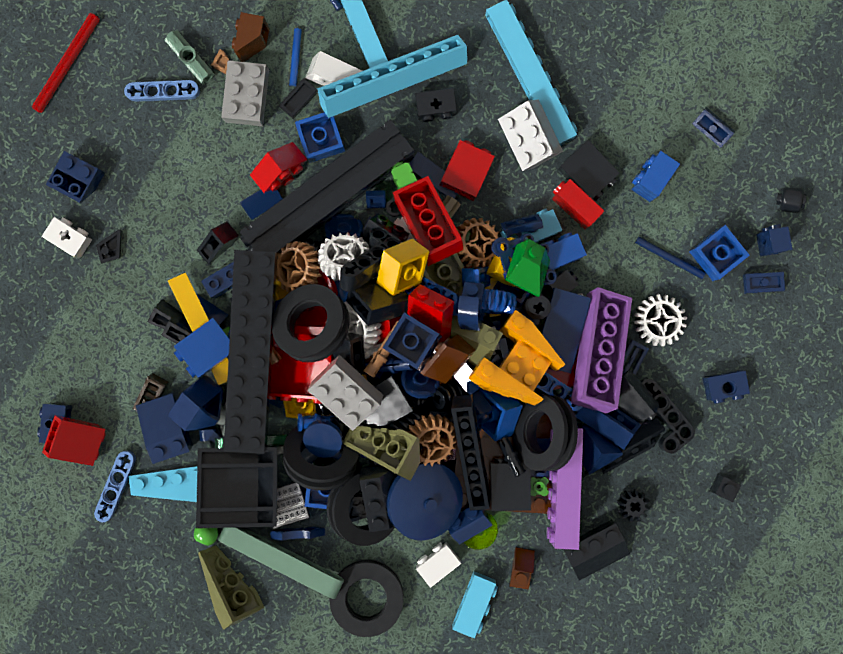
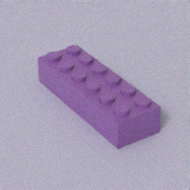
(602, 351)
(566, 500)

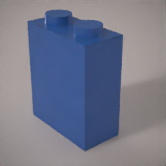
(203, 349)

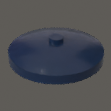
(426, 503)

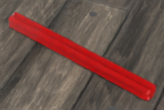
(65, 62)

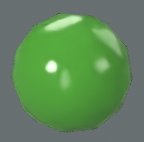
(206, 535)

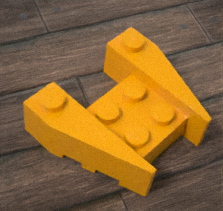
(522, 365)

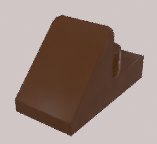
(522, 568)

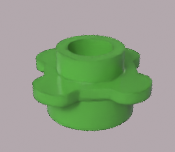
(539, 491)

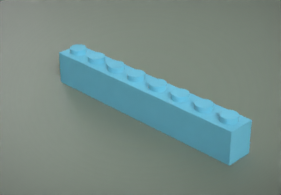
(529, 69)
(392, 76)

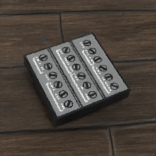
(290, 505)

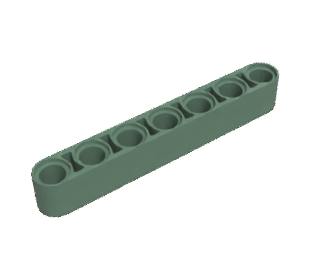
(282, 560)

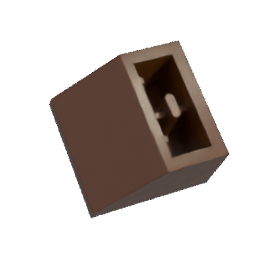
(250, 36)
(448, 359)

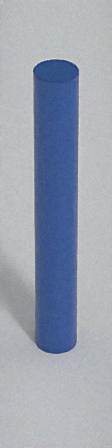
(295, 57)

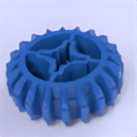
(498, 302)

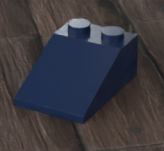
(160, 433)

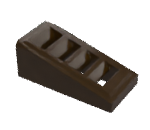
(156, 380)

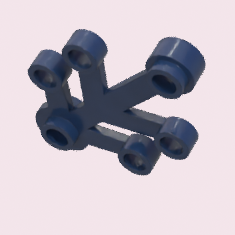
(508, 252)

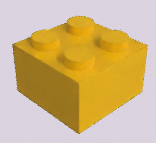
(402, 267)

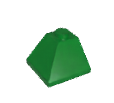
(528, 267)

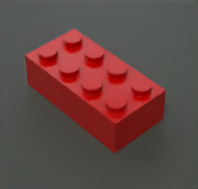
(428, 220)

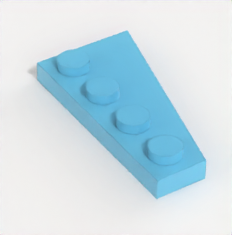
(167, 484)

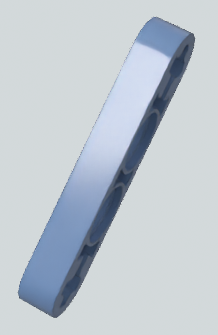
(162, 87)
(112, 484)

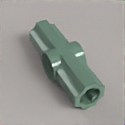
(182, 50)

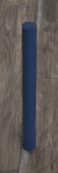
(669, 257)

